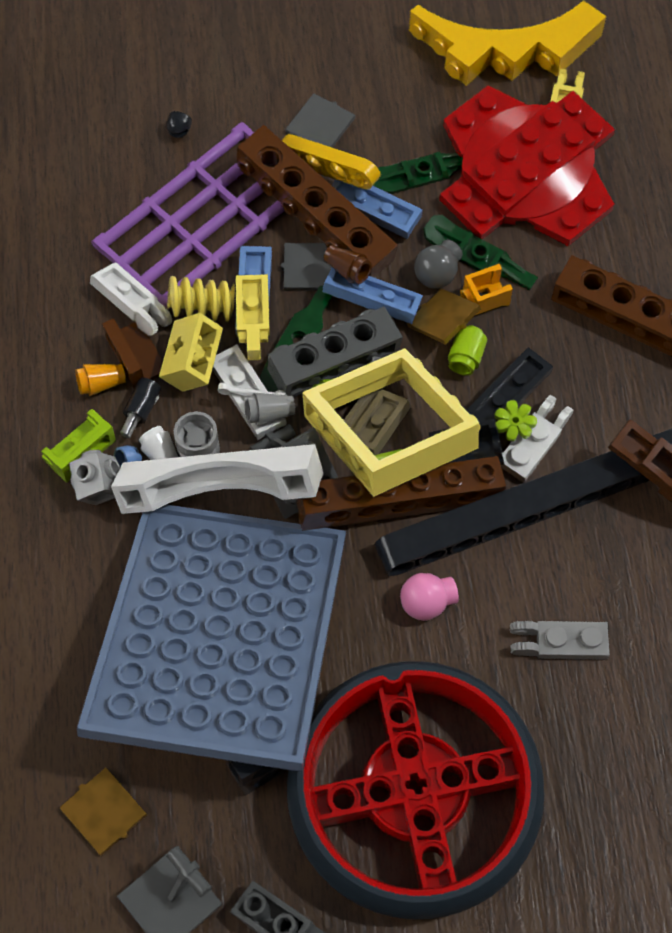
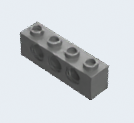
(296, 378)

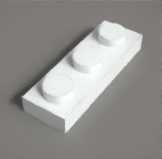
(235, 370)

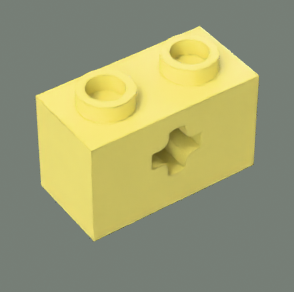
(191, 352)

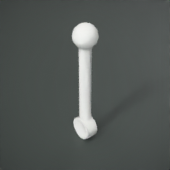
(225, 388)

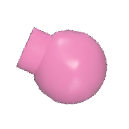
(427, 595)

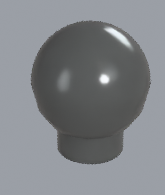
(438, 264)

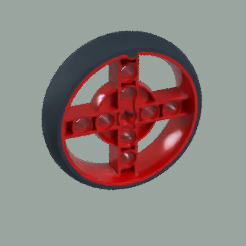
(514, 765)

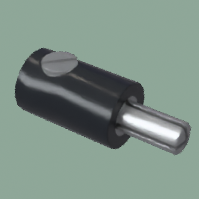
(140, 404)

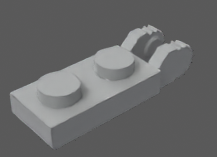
(562, 639)

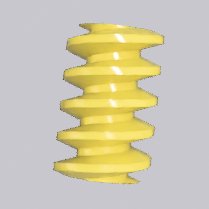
(201, 298)

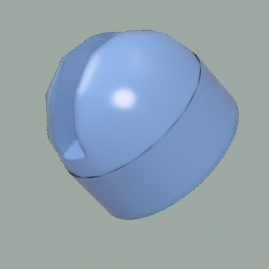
(127, 454)

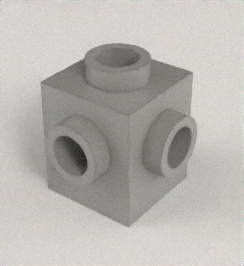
(94, 476)

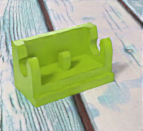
(90, 435)

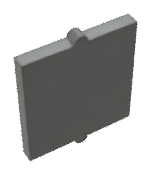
(320, 121)
(304, 266)

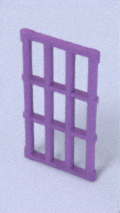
(173, 222)

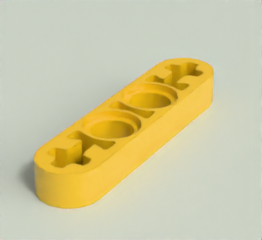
(334, 162)

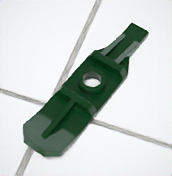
(407, 174)
(441, 229)
(303, 323)

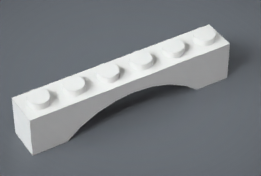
(281, 471)

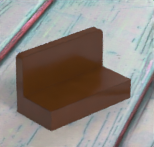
(133, 351)

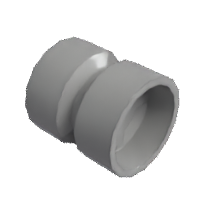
(196, 435)

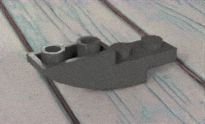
(269, 914)

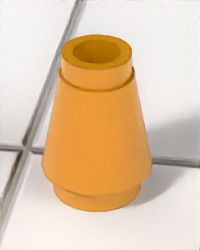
(99, 377)

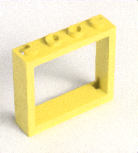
(410, 462)

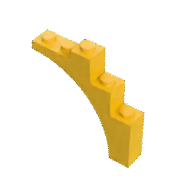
(508, 51)

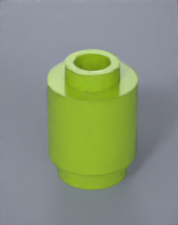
(467, 350)

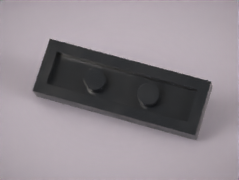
(513, 384)

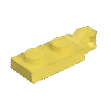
(252, 312)

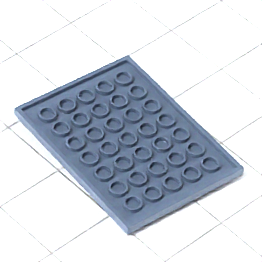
(216, 638)

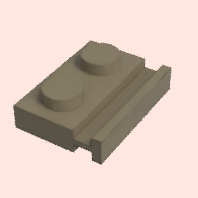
(377, 417)

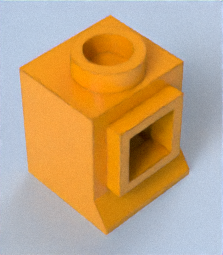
(489, 281)

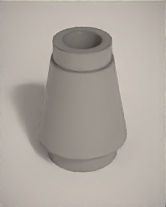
(264, 408)

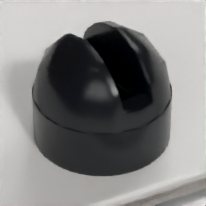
(178, 124)

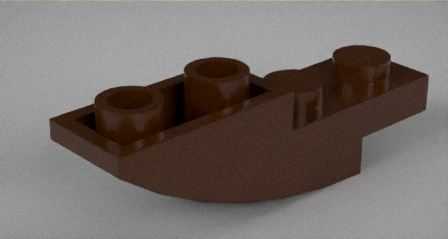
(646, 455)

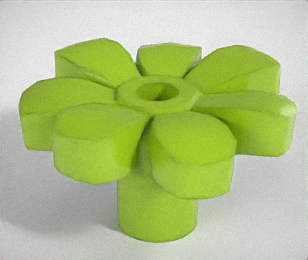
(515, 420)

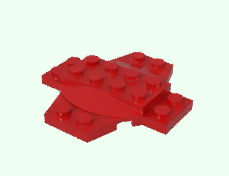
(527, 165)

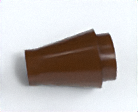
(349, 264)

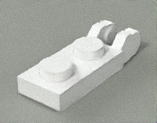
(131, 298)
(525, 454)

